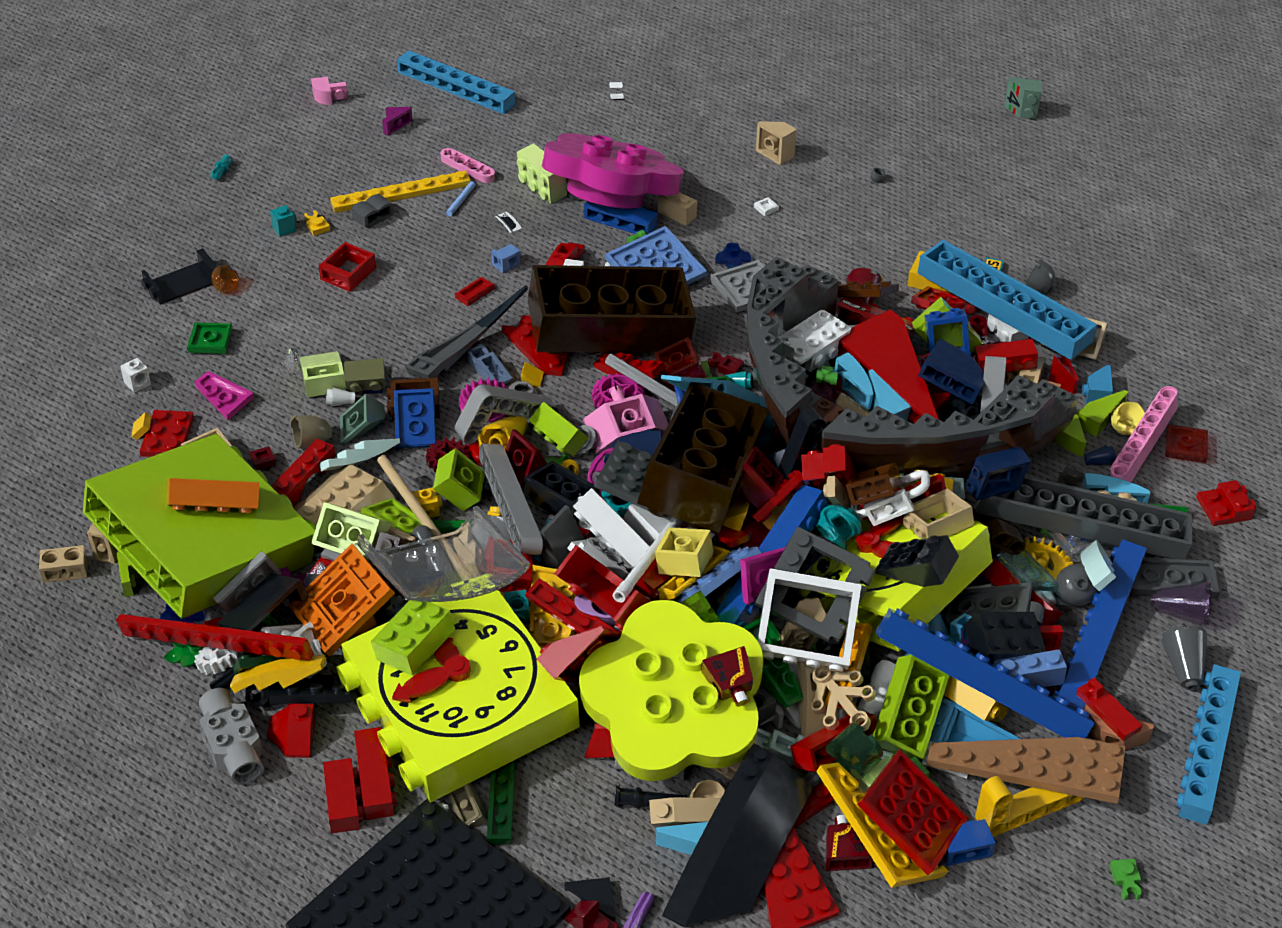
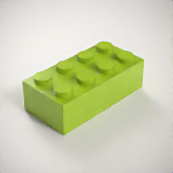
(910, 707)

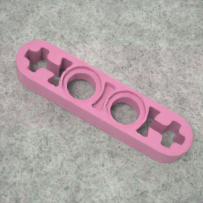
(482, 173)

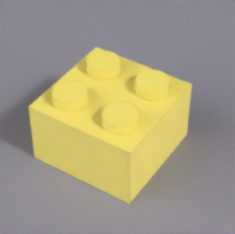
(684, 552)

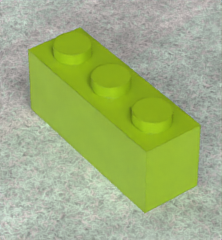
(557, 430)

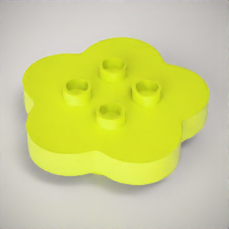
(659, 701)

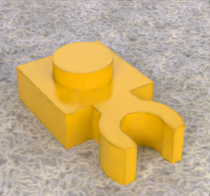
(316, 224)

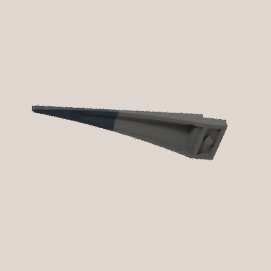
(444, 355)

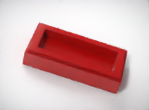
(474, 291)

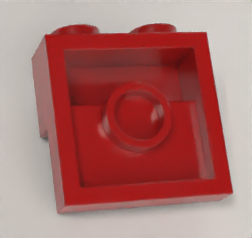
(1227, 503)

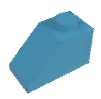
(1098, 384)

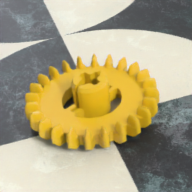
(1046, 554)

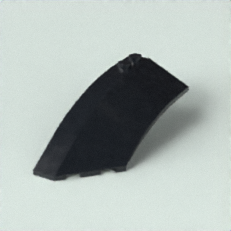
(740, 841)

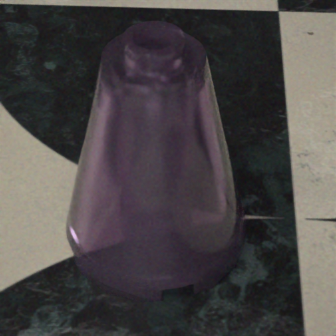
(1185, 602)

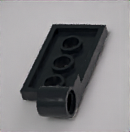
(314, 690)

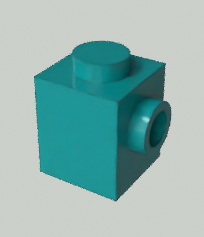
(283, 220)

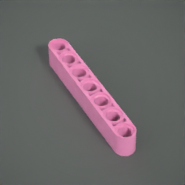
(1145, 434)

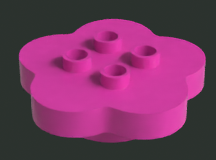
(609, 170)

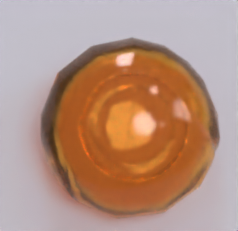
(225, 279)

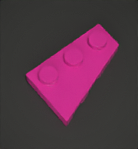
(223, 394)

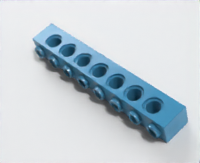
(456, 82)
(1209, 745)

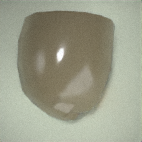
(310, 429)

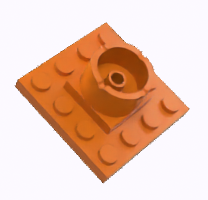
(343, 600)

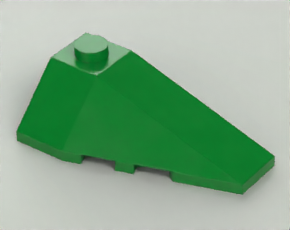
(776, 674)

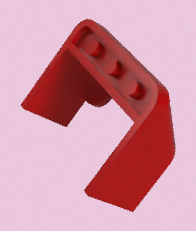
(598, 584)

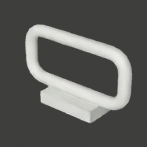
(895, 505)

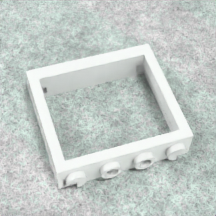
(815, 584)

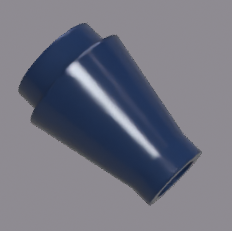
(1100, 456)

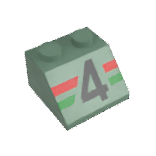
(1023, 97)

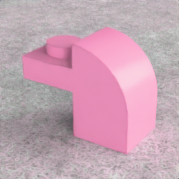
(326, 93)

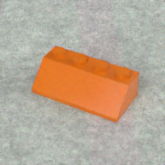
(212, 494)

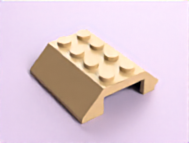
(346, 488)

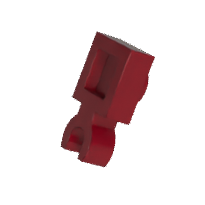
(726, 365)

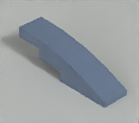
(486, 363)

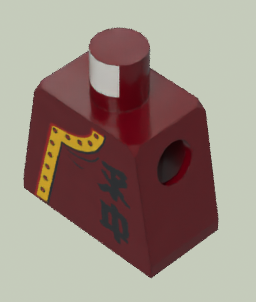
(730, 675)
(845, 848)

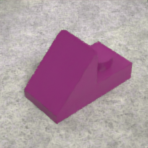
(396, 119)

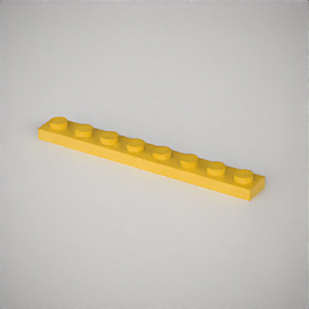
(403, 190)

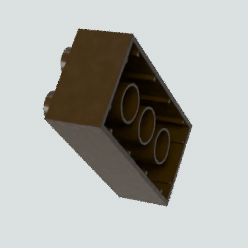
(609, 308)
(702, 457)

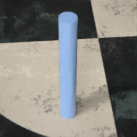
(460, 199)

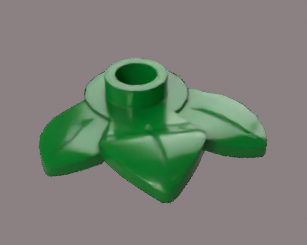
(183, 653)

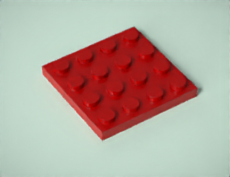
(912, 811)

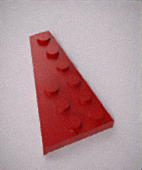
(796, 890)

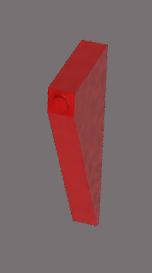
(887, 349)

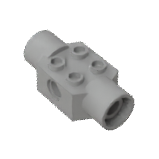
(230, 736)

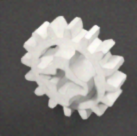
(216, 659)

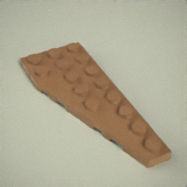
(1053, 764)

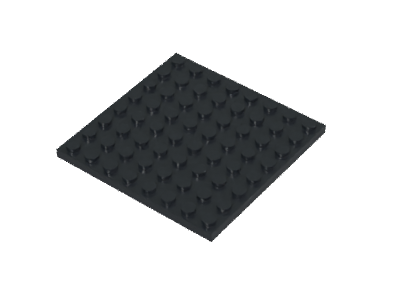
(433, 876)

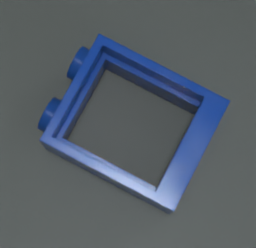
(950, 316)

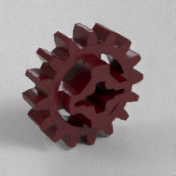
(440, 449)

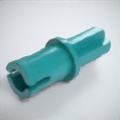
(221, 167)

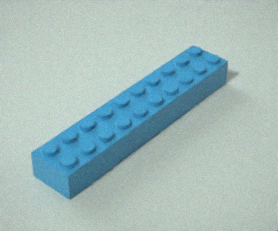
(1007, 299)

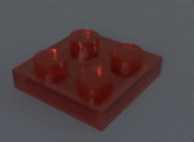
(1186, 443)

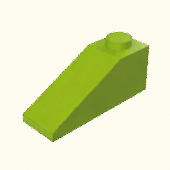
(1098, 413)

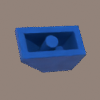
(971, 843)

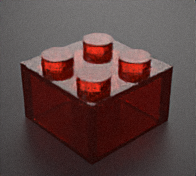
(681, 360)

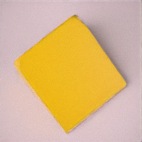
(532, 375)

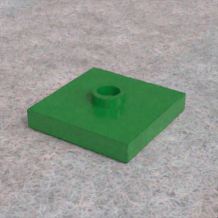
(210, 338)

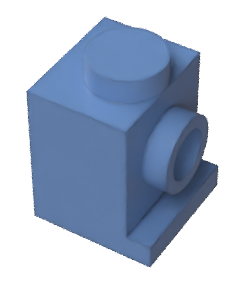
(506, 258)

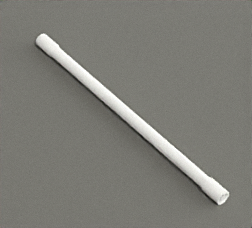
(627, 585)

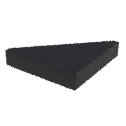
(594, 889)

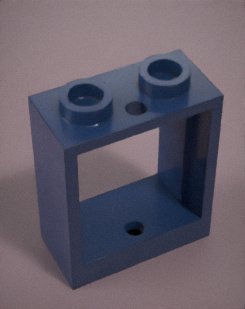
(1011, 462)

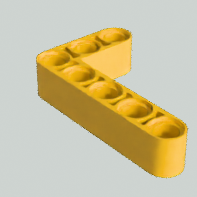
(1007, 811)

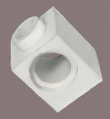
(135, 375)

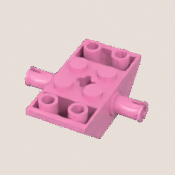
(625, 417)

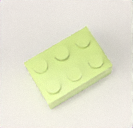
(546, 184)
(341, 526)

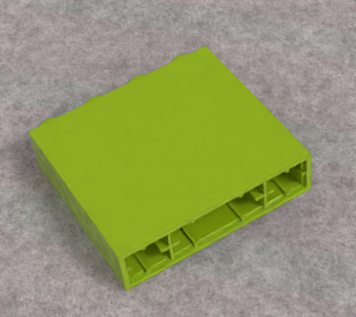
(188, 551)

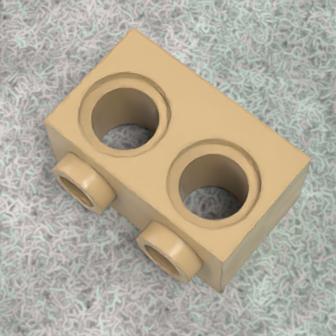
(63, 564)

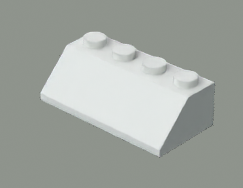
(611, 527)

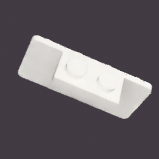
(816, 339)

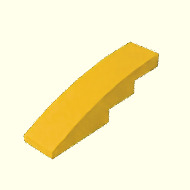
(283, 671)

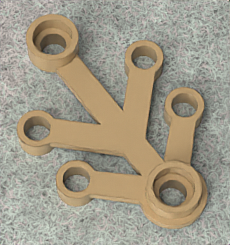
(839, 695)

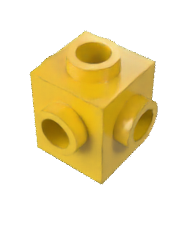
(429, 501)

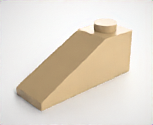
(681, 811)

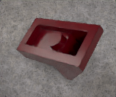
(587, 915)

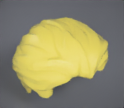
(1127, 417)

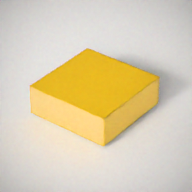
(141, 426)

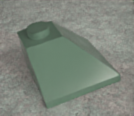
(360, 418)

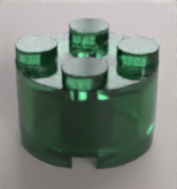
(855, 750)

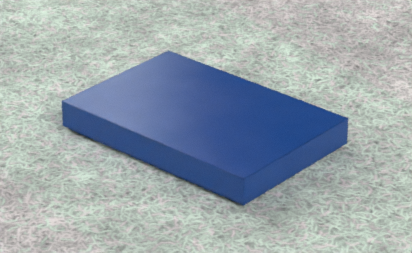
(415, 418)

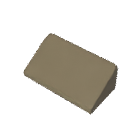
(468, 806)

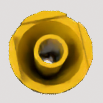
(500, 430)

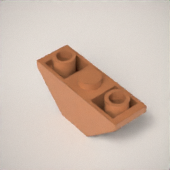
(1102, 732)

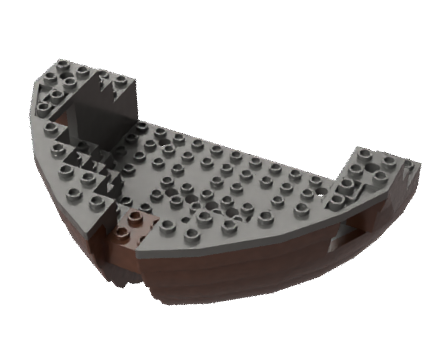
(787, 295)

